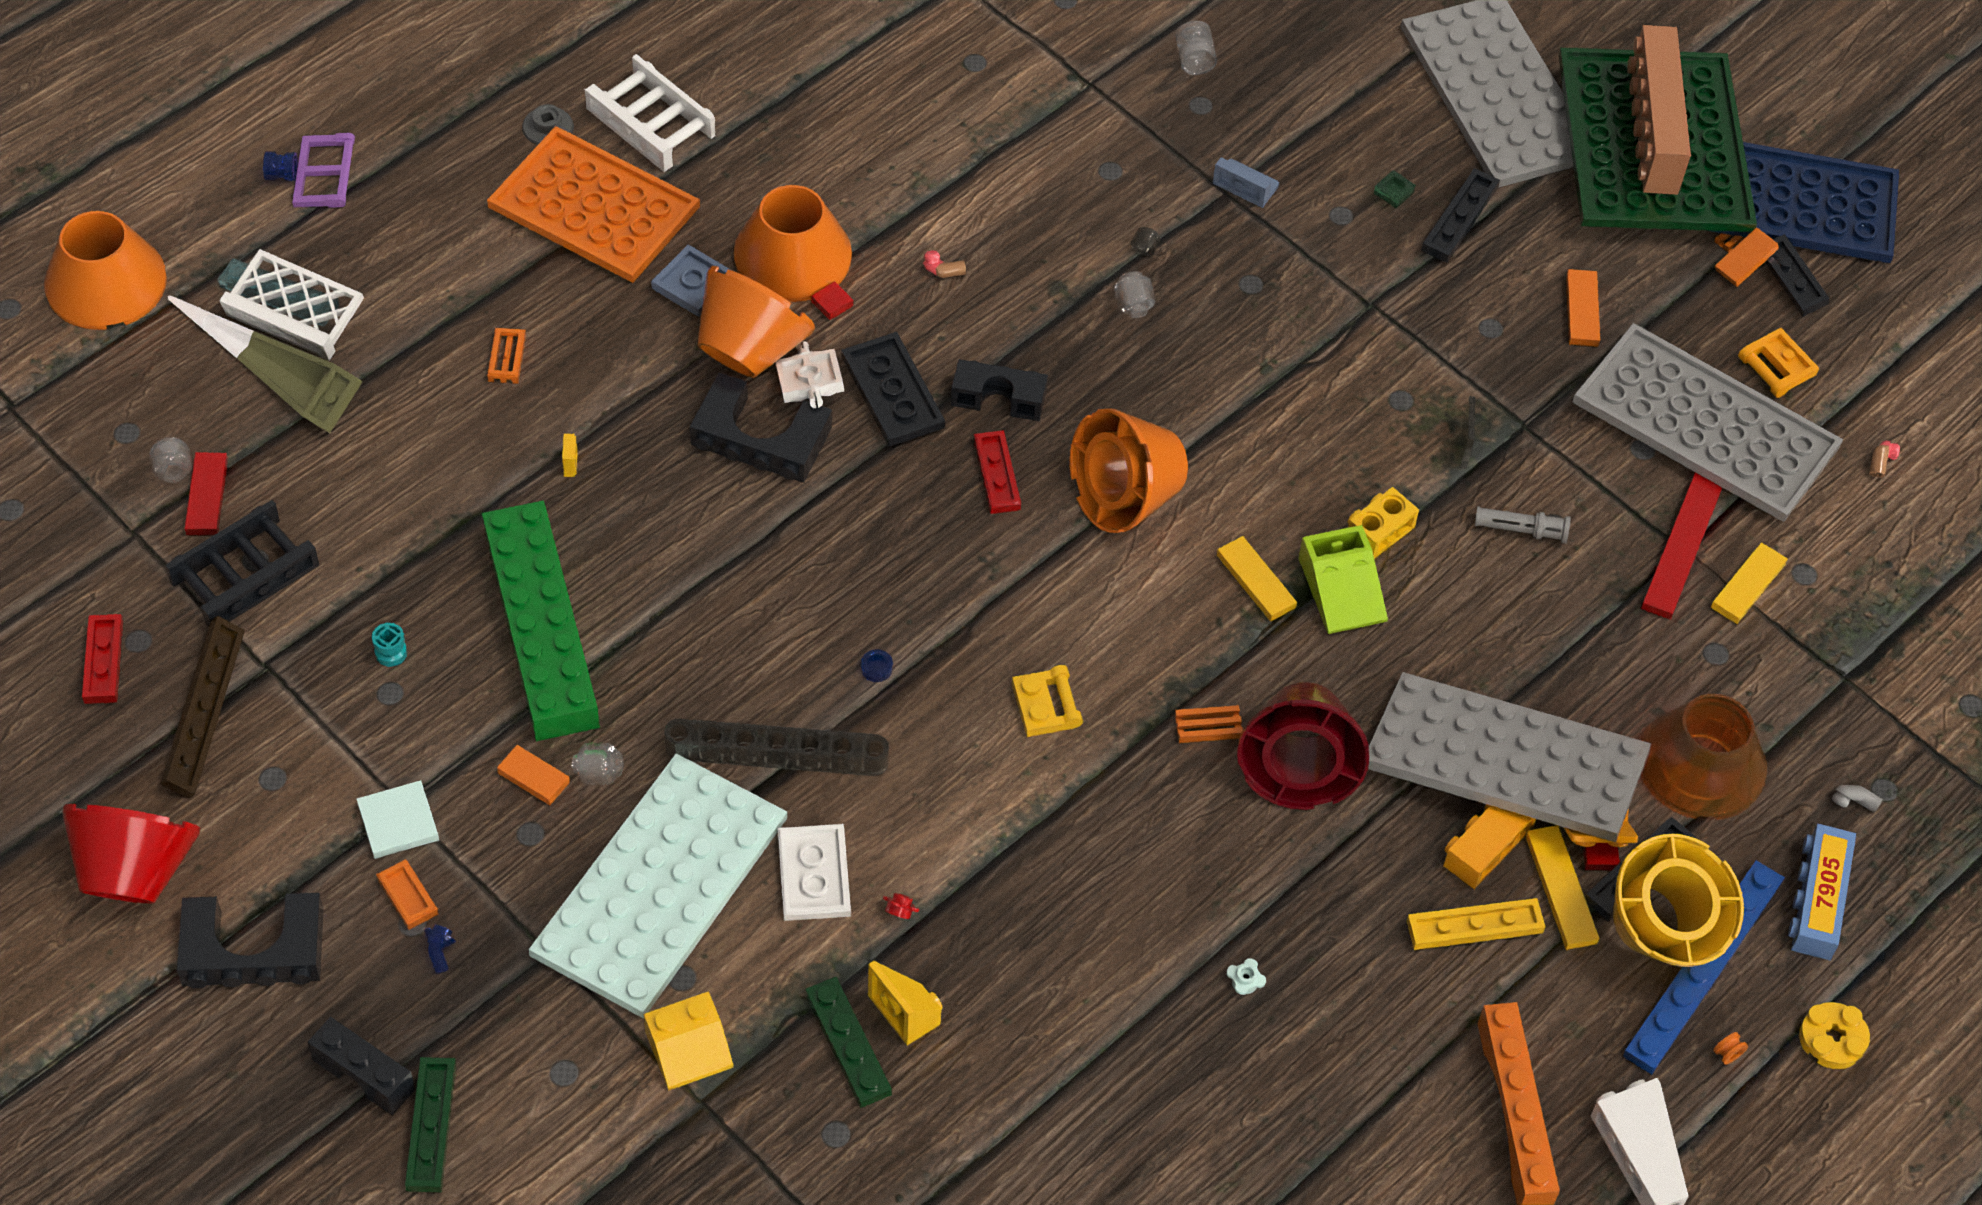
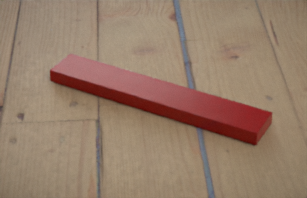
(1682, 547)

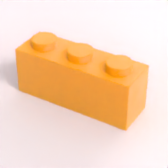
(1485, 843)

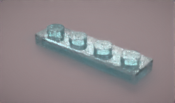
(235, 270)

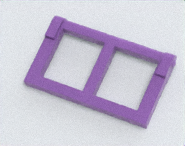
(334, 200)

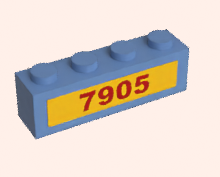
(1822, 892)

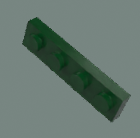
(848, 1042)
(430, 1125)

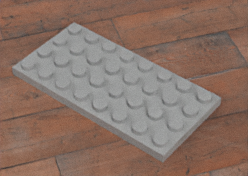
(1494, 88)
(1708, 422)
(1508, 756)

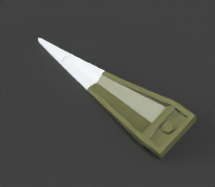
(306, 382)

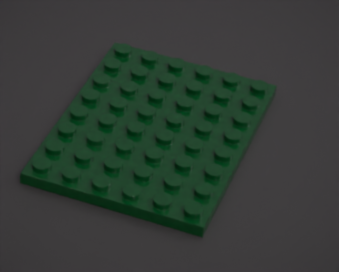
(1603, 146)

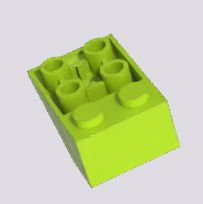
(1343, 579)

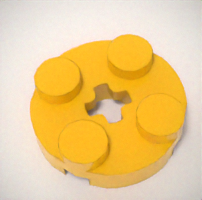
(1838, 1017)

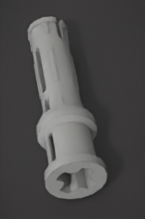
(1541, 525)

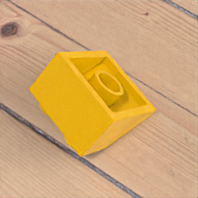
(688, 1040)

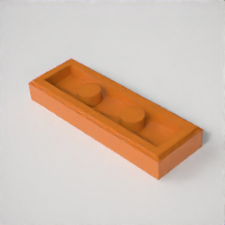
(1583, 308)

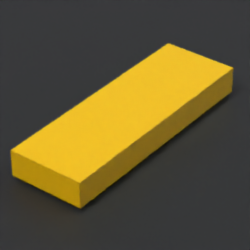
(1256, 578)
(1749, 583)

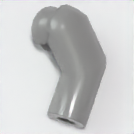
(1856, 793)

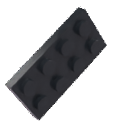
(893, 389)

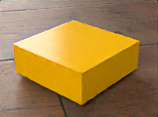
(569, 455)

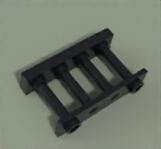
(257, 587)

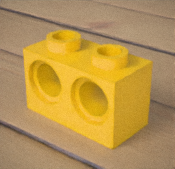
(1385, 527)

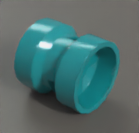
(389, 644)

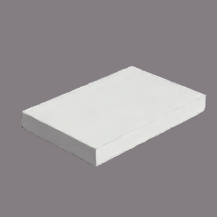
(814, 872)

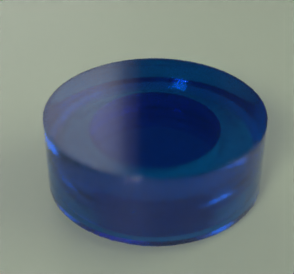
(876, 665)

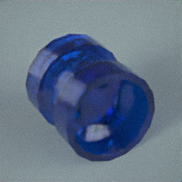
(280, 166)

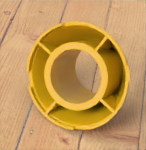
(1696, 885)

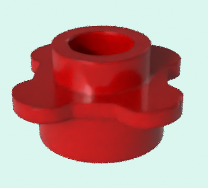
(900, 905)

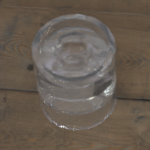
(1196, 47)

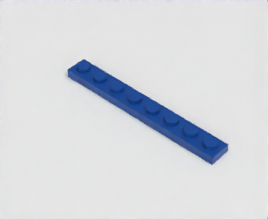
(1694, 982)

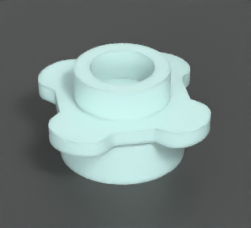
(1243, 985)

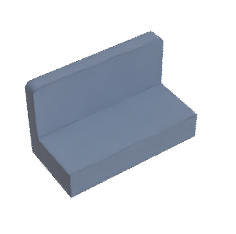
(1244, 181)

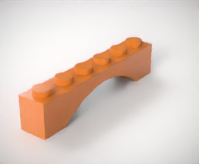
(1529, 1148)

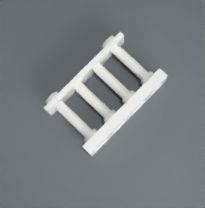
(642, 135)

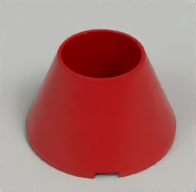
(125, 851)

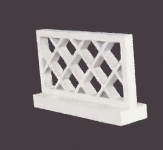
(284, 327)

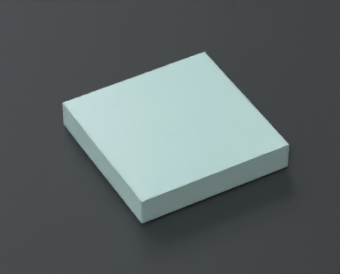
(397, 819)

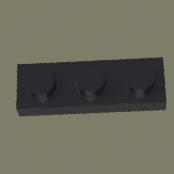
(1796, 278)

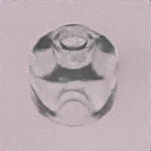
(1134, 294)
(170, 460)
(598, 763)

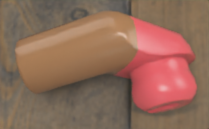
(940, 268)
(1880, 457)

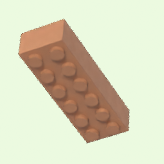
(1659, 110)

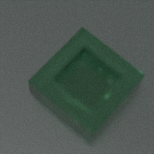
(1394, 189)

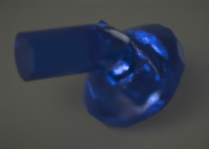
(438, 939)

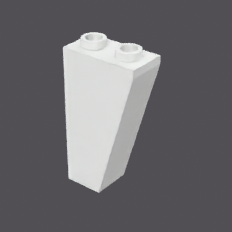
(1642, 1142)

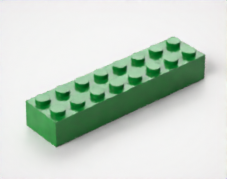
(540, 621)

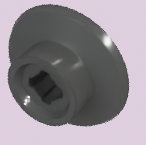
(543, 120)

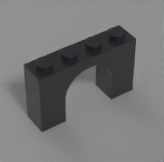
(786, 454)
(290, 959)

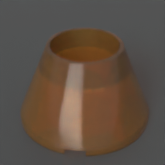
(1699, 779)

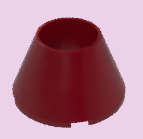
(1301, 769)

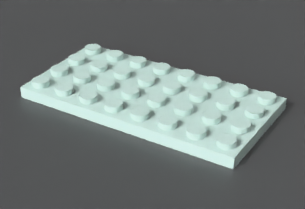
(658, 885)

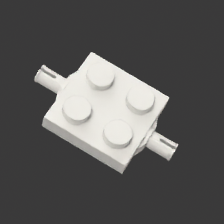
(809, 375)

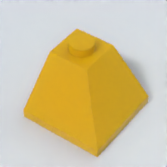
(903, 1002)

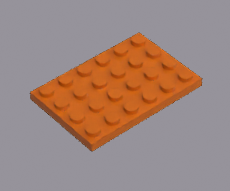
(594, 204)

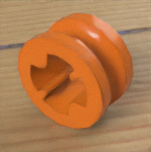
(1730, 1048)

